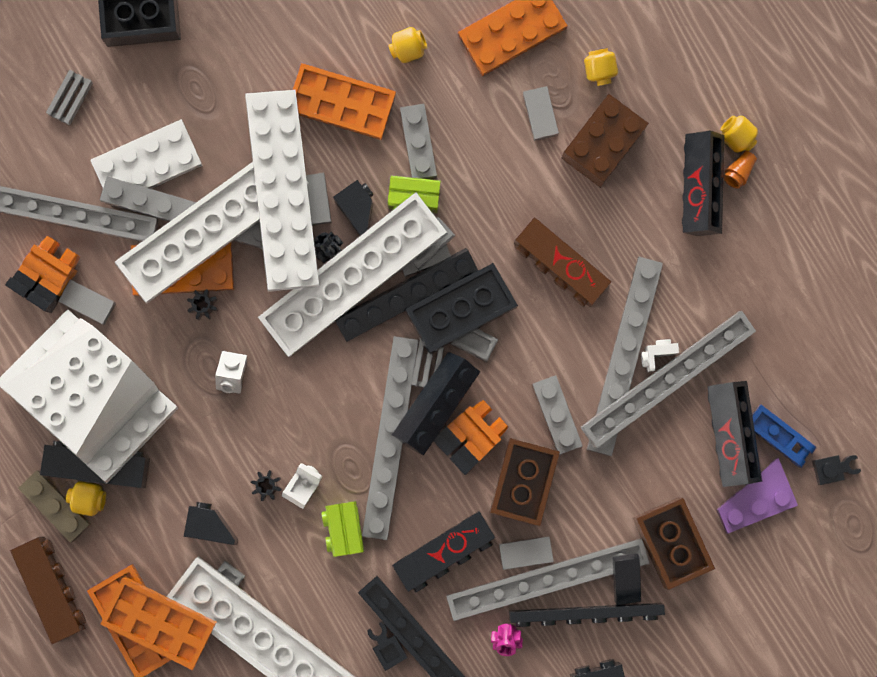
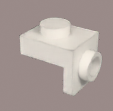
(662, 348)
(230, 372)
(302, 485)

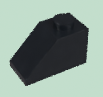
(356, 205)
(208, 525)

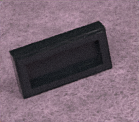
(627, 579)

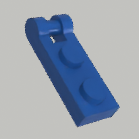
(781, 436)

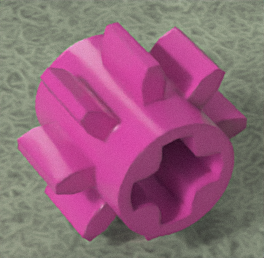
(506, 639)

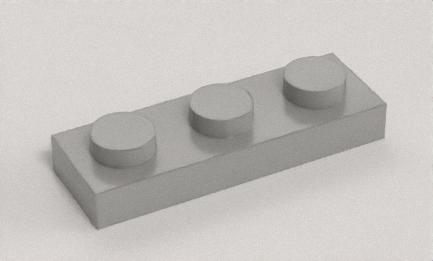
(418, 141)
(557, 414)

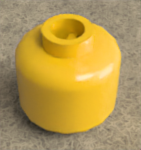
(408, 45)
(601, 66)
(739, 134)
(86, 498)

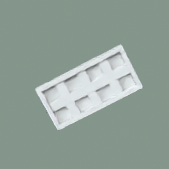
(150, 158)

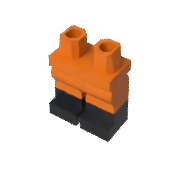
(43, 275)
(475, 431)

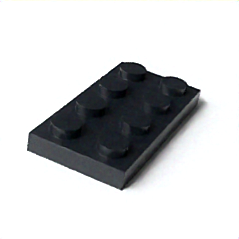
(461, 308)

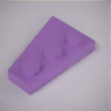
(758, 499)

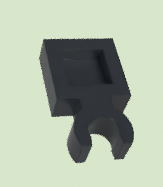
(832, 469)
(388, 649)

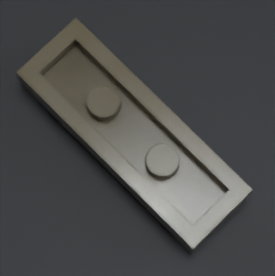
(54, 506)

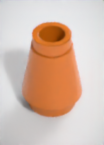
(739, 171)

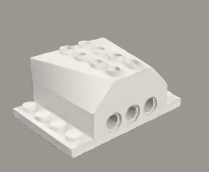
(88, 394)

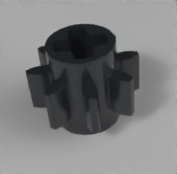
(327, 246)
(200, 298)
(272, 481)

